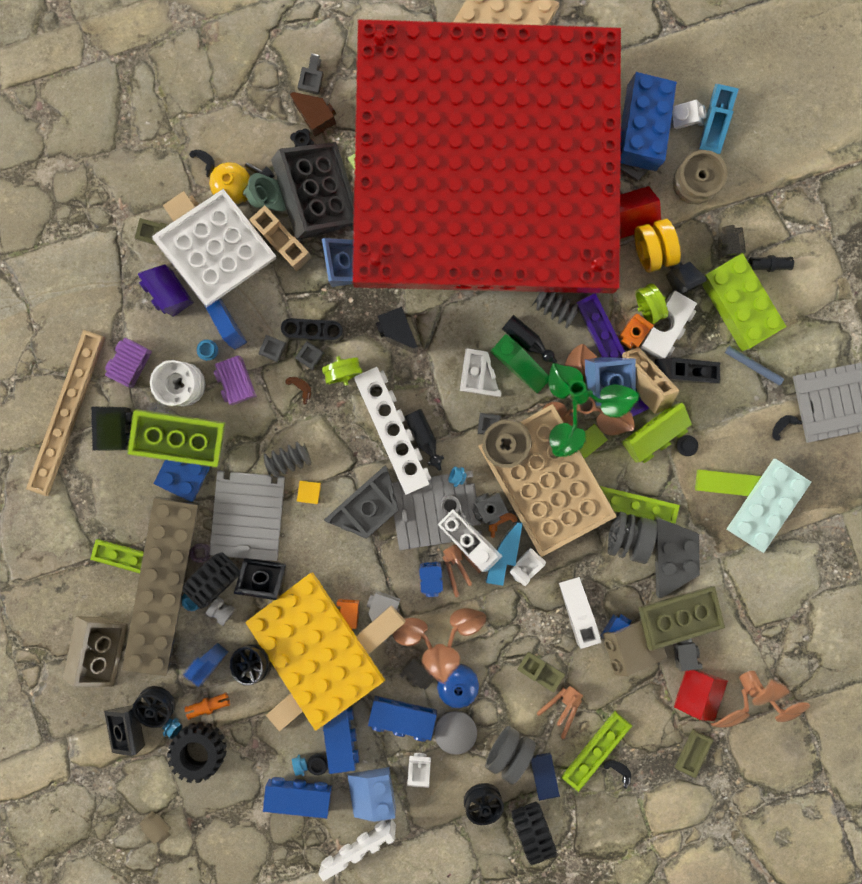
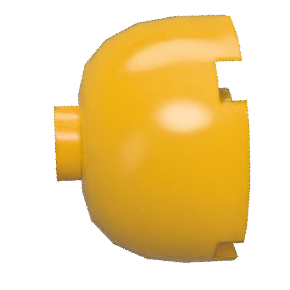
(232, 179)

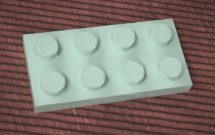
(768, 505)

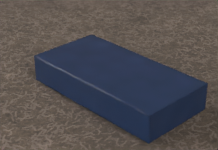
(544, 776)

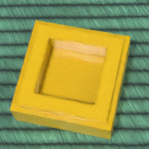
(308, 492)

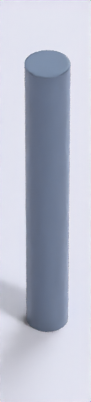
(754, 365)

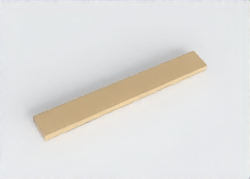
(65, 413)
(369, 637)

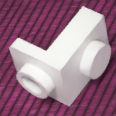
(688, 114)
(527, 566)
(419, 770)

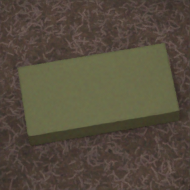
(694, 753)

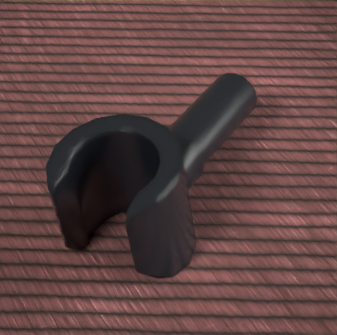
(266, 171)

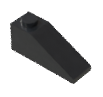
(689, 370)

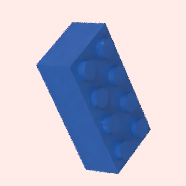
(646, 121)

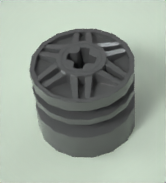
(636, 538)

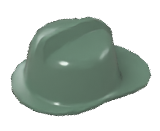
(264, 191)

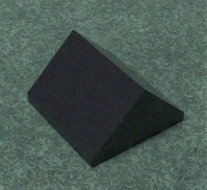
(260, 579)
(124, 731)

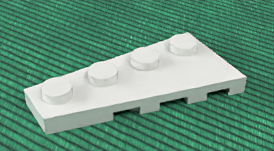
(366, 841)

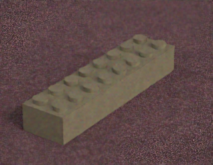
(160, 586)

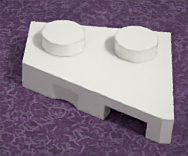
(478, 374)

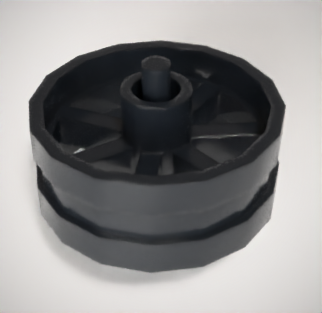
(250, 664)
(149, 712)
(478, 795)

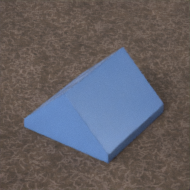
(338, 261)

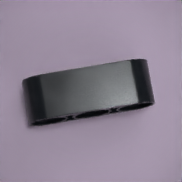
(302, 330)

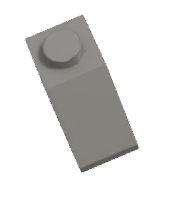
(380, 603)

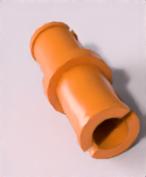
(207, 706)

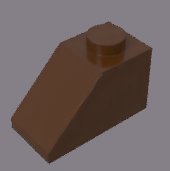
(314, 111)

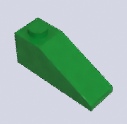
(520, 363)

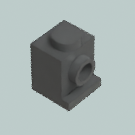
(686, 655)

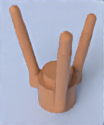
(454, 555)
(572, 699)

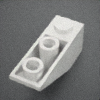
(470, 541)
(579, 613)

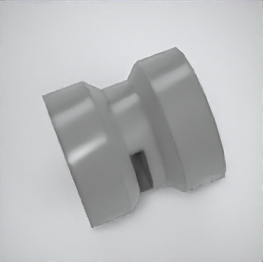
(220, 611)

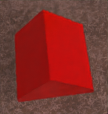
(638, 209)
(700, 695)

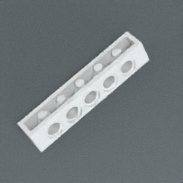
(365, 383)

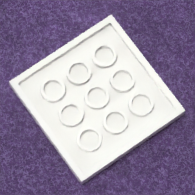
(214, 247)

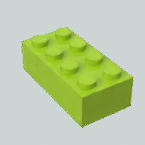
(742, 302)
(176, 438)

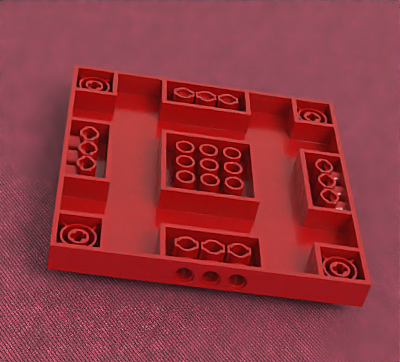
(487, 157)

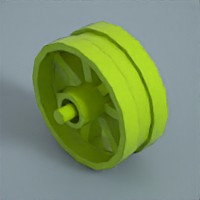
(651, 303)
(342, 370)

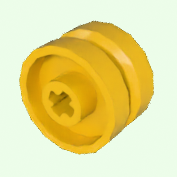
(657, 245)

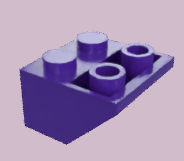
(165, 289)

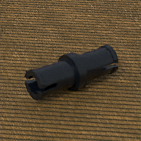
(771, 263)

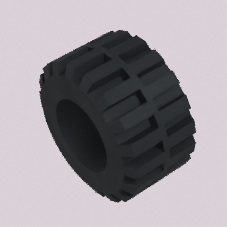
(211, 580)
(188, 767)
(534, 833)

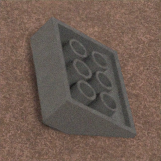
(314, 189)

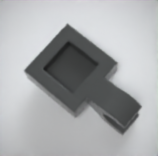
(310, 77)

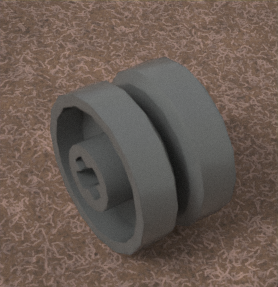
(510, 755)

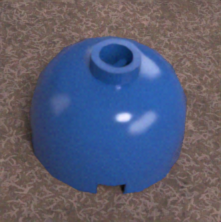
(469, 687)

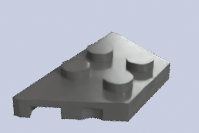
(367, 507)
(675, 556)

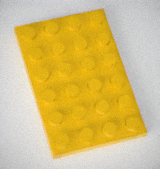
(314, 651)

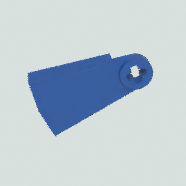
(226, 325)
(204, 666)

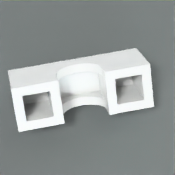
(660, 343)

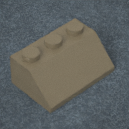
(94, 652)

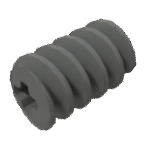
(557, 307)
(287, 460)

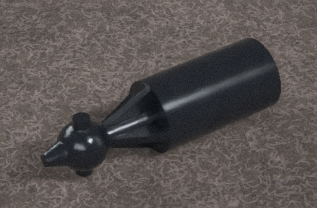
(527, 338)
(424, 437)

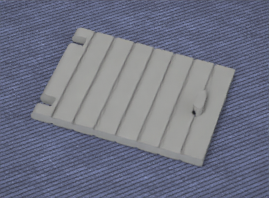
(834, 401)
(425, 512)
(247, 514)

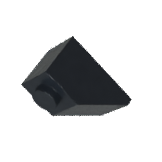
(685, 277)

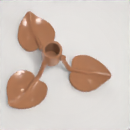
(606, 424)
(441, 659)
(771, 693)

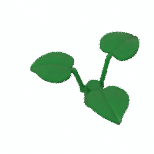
(567, 381)

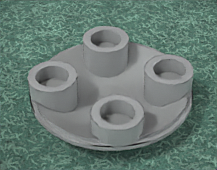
(455, 732)

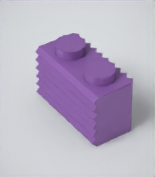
(127, 362)
(235, 380)

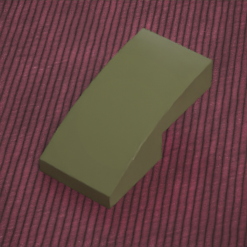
(147, 229)
(541, 671)

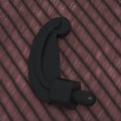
(206, 158)
(782, 423)
(620, 768)

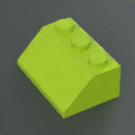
(657, 433)

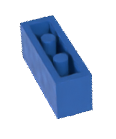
(402, 718)
(339, 743)
(297, 797)

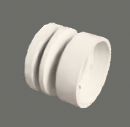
(166, 386)

